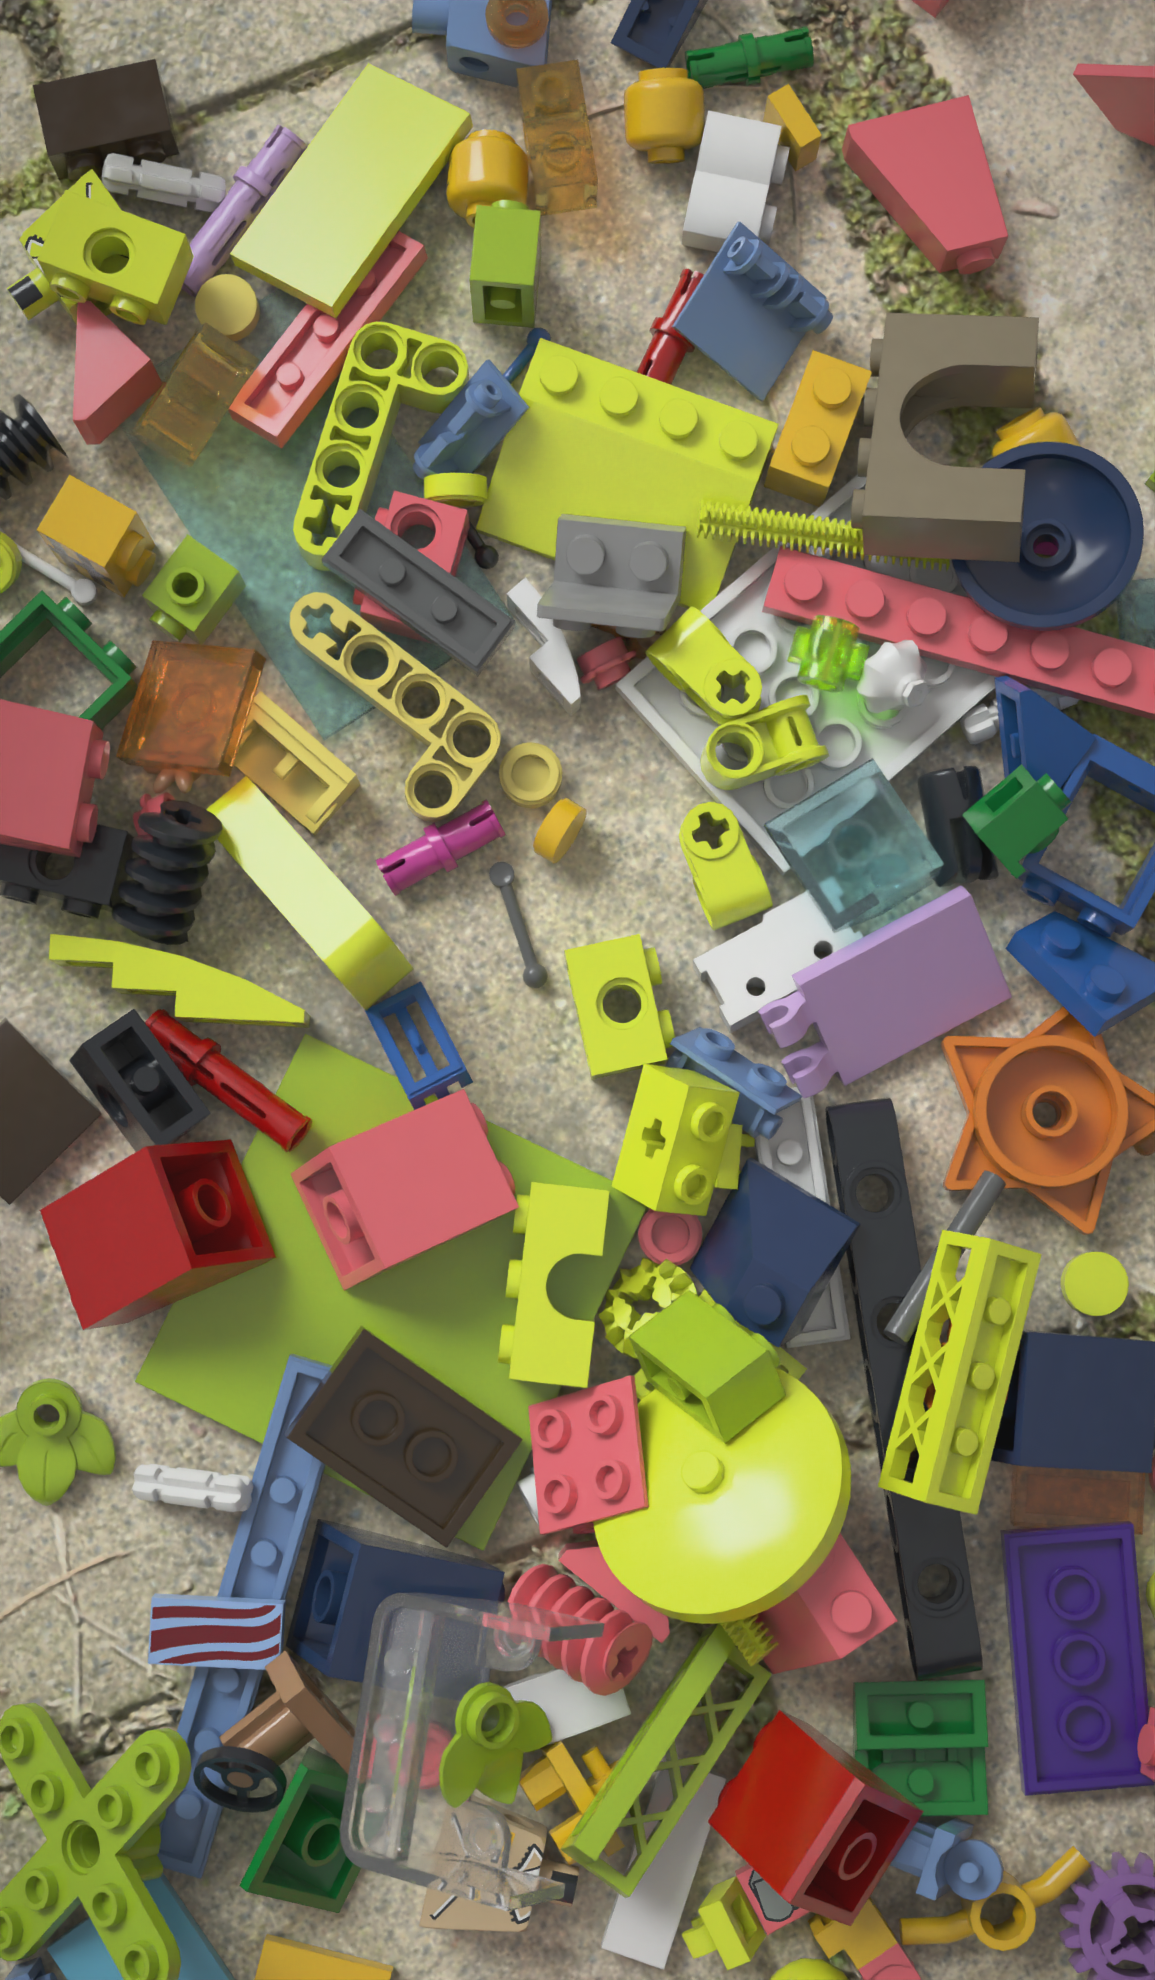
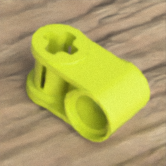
(700, 661)
(775, 742)
(724, 877)

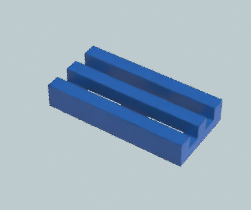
(436, 1080)

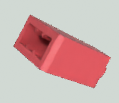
(933, 181)

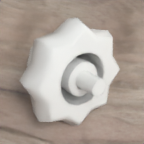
(894, 678)

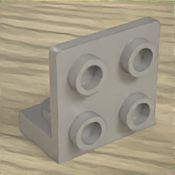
(614, 575)

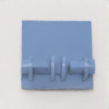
(751, 312)

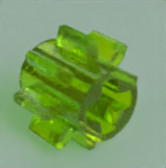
(828, 653)

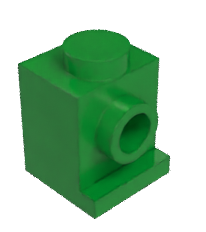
(1019, 817)

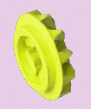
(661, 1281)

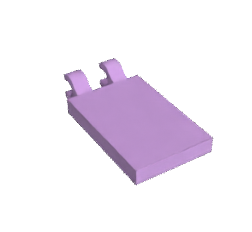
(888, 993)

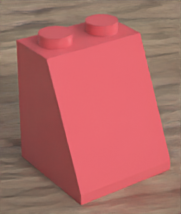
(48, 778)
(404, 1188)
(826, 1615)

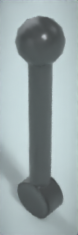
(502, 876)

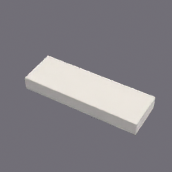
(648, 1919)

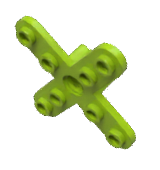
(96, 1843)

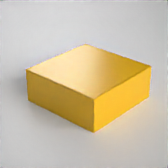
(797, 128)

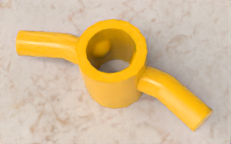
(1014, 1930)

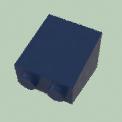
(1079, 1404)
(353, 1573)

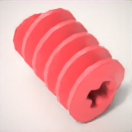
(599, 1662)

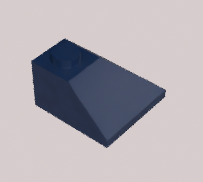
(772, 1253)

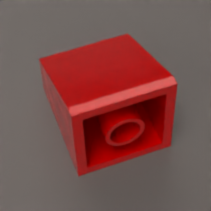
(156, 1231)
(813, 1819)

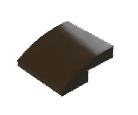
(37, 1112)

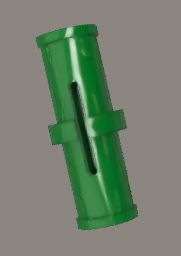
(750, 58)

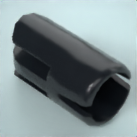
(943, 801)

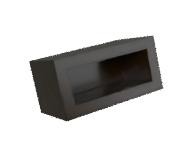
(105, 114)

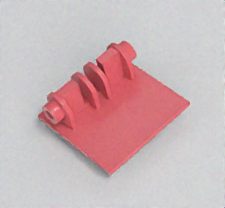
(587, 1457)

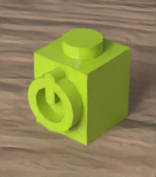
(192, 592)

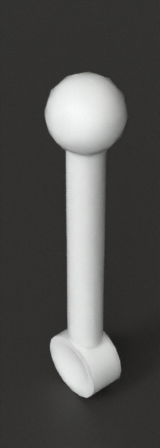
(82, 590)

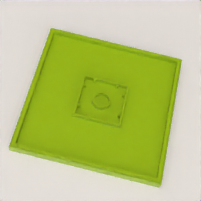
(441, 1309)

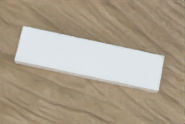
(798, 1157)

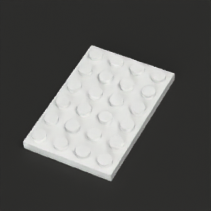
(837, 718)

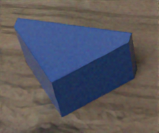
(1037, 733)

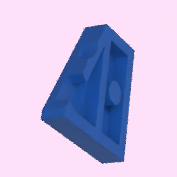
(1085, 971)

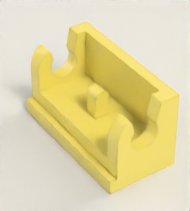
(293, 766)

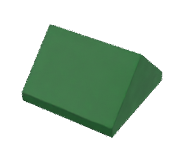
(302, 1847)

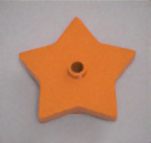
(1094, 1106)

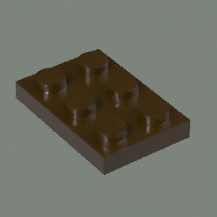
(403, 1436)

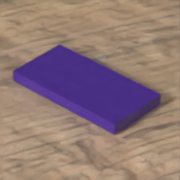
(1076, 1656)

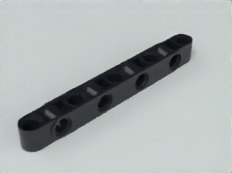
(881, 1271)

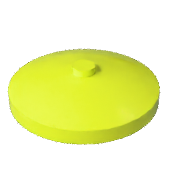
(732, 1519)

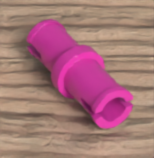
(440, 847)

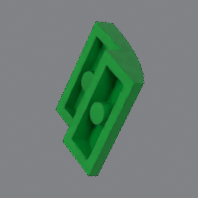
(925, 1741)

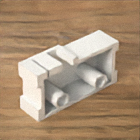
(768, 958)

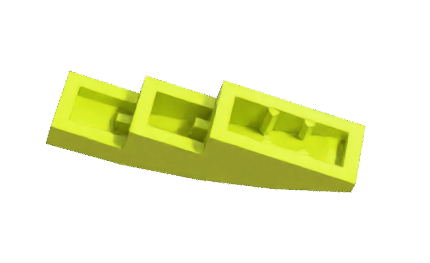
(200, 990)

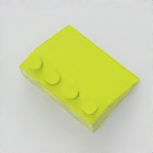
(623, 451)

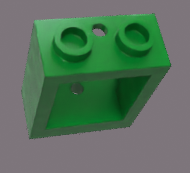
(65, 617)

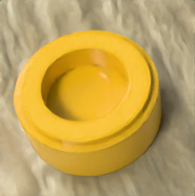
(559, 830)

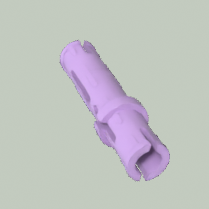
(241, 206)

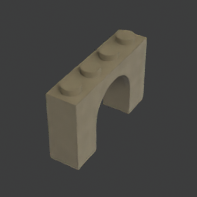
(927, 506)

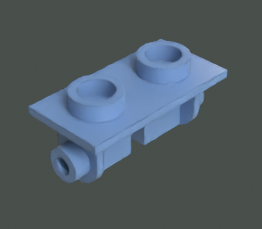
(470, 425)
(760, 1086)

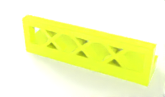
(967, 1372)

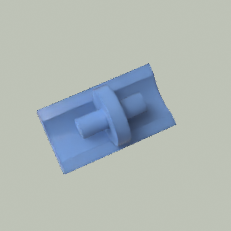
(950, 1861)

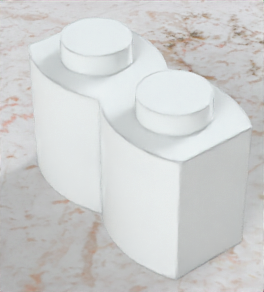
(733, 180)

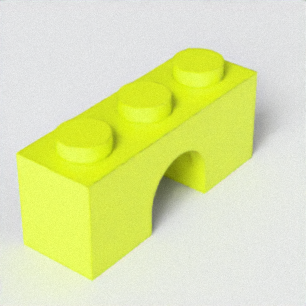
(543, 1341)

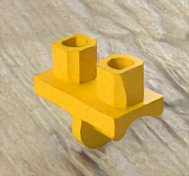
(558, 1774)

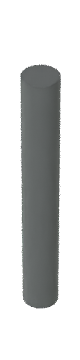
(967, 1222)

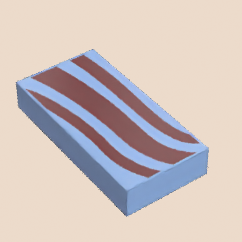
(215, 1631)

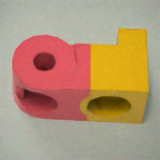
(868, 1944)

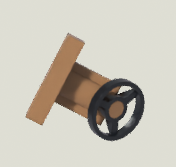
(271, 1736)

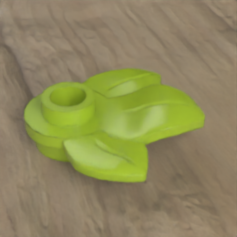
(54, 1450)
(490, 1750)

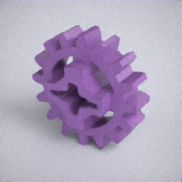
(1109, 1938)

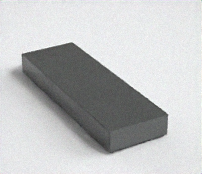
(418, 592)

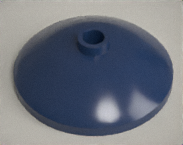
(1092, 520)

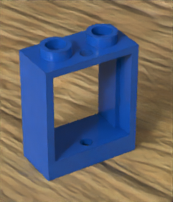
(1135, 781)

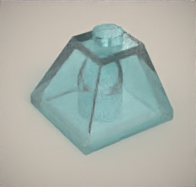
(855, 848)

